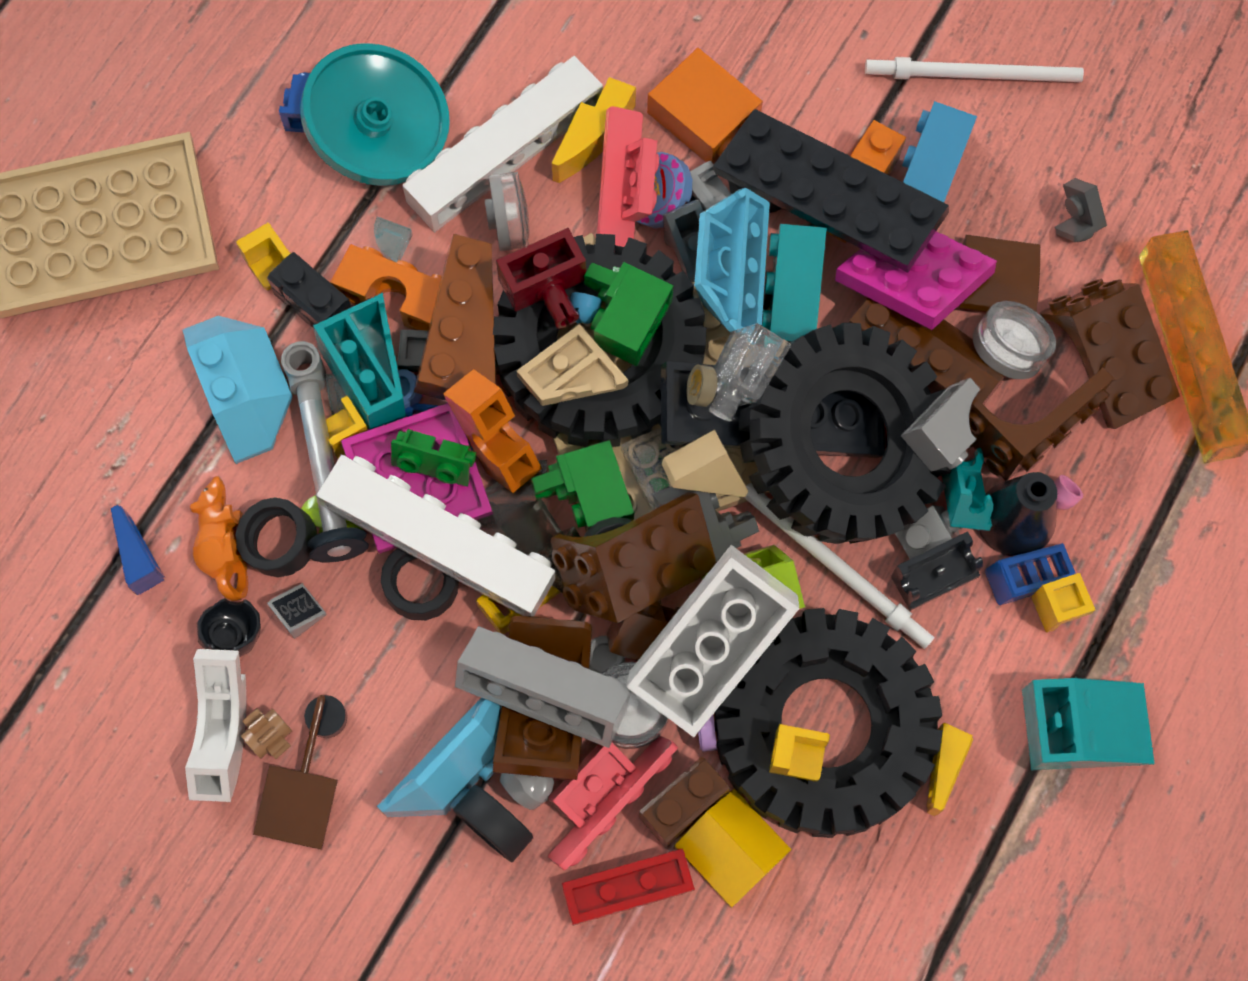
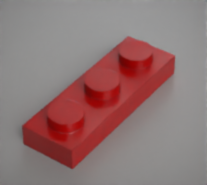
(628, 887)

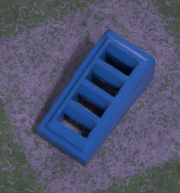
(138, 563)
(1008, 583)

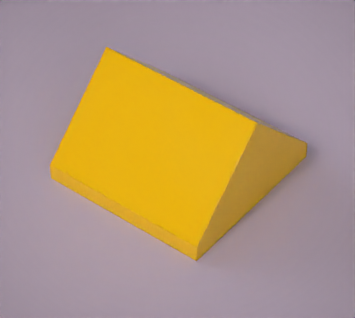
(732, 847)

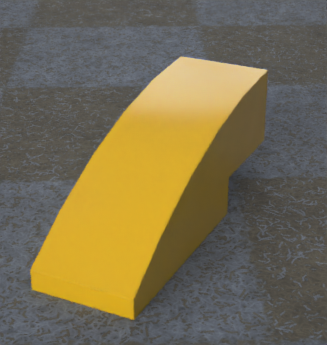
(586, 132)

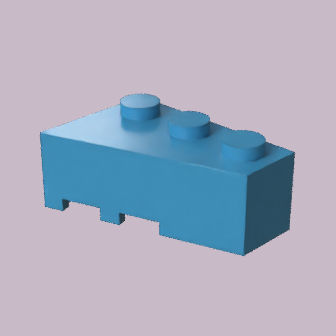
(939, 149)

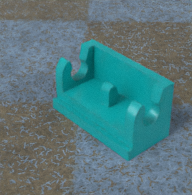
(966, 495)

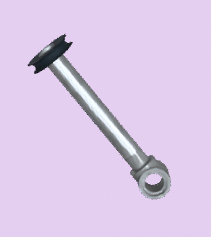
(337, 540)

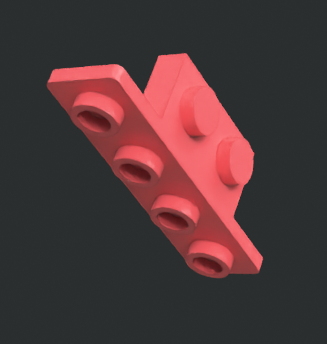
(626, 175)
(602, 790)

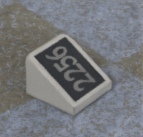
(297, 610)

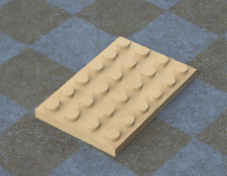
(102, 224)

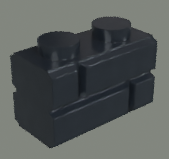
(306, 290)

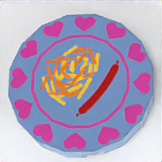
(672, 188)

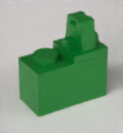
(632, 309)
(591, 480)

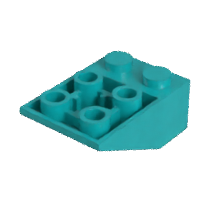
(1086, 724)

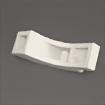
(218, 743)

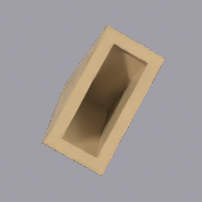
(704, 468)

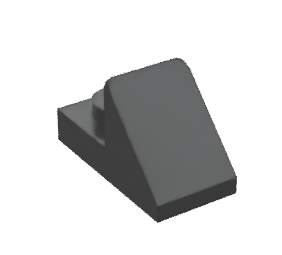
(681, 233)

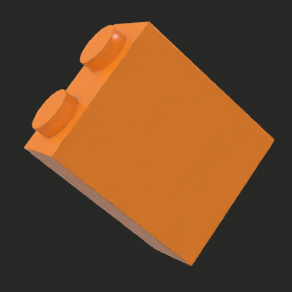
(702, 105)

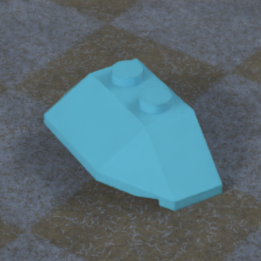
(733, 259)
(240, 383)
(449, 767)

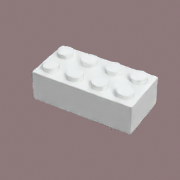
(712, 641)

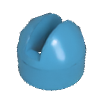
(586, 306)

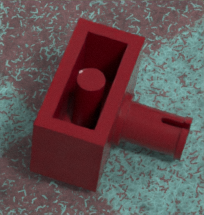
(544, 273)

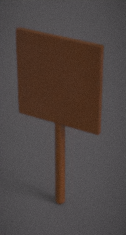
(297, 803)

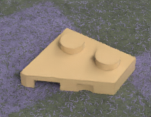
(571, 370)

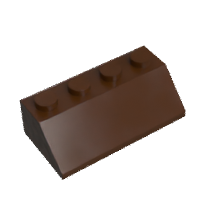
(944, 348)

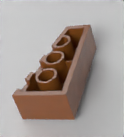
(461, 321)

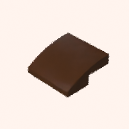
(1014, 277)

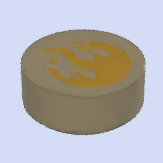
(701, 385)

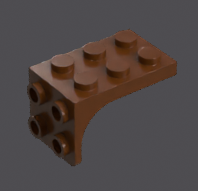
(1117, 333)
(1015, 446)
(636, 563)
(526, 743)

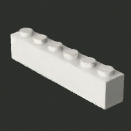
(501, 144)
(437, 536)

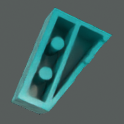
(794, 280)
(363, 360)

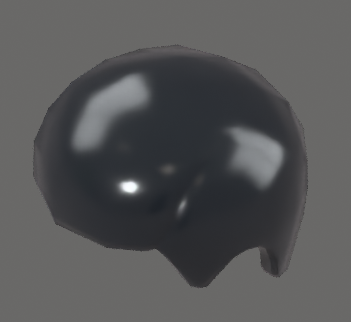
(229, 626)

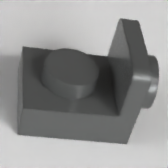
(1086, 211)

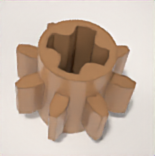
(266, 733)

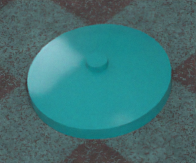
(374, 114)

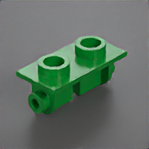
(415, 454)

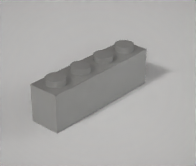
(542, 686)

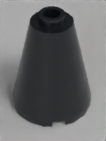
(1022, 514)

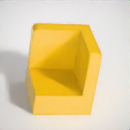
(262, 252)
(344, 425)
(1062, 601)
(798, 752)

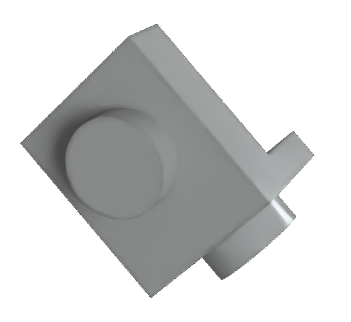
(927, 532)

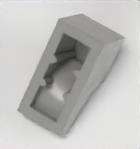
(943, 429)

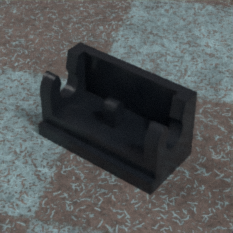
(937, 571)

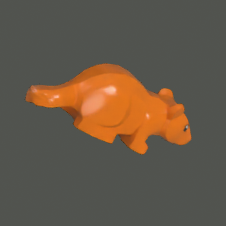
(216, 541)

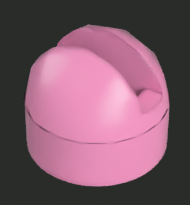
(1067, 493)

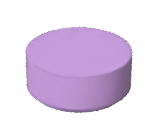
(707, 736)

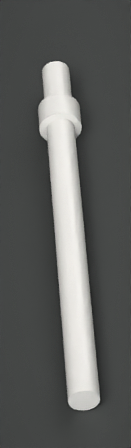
(904, 68)
(896, 615)

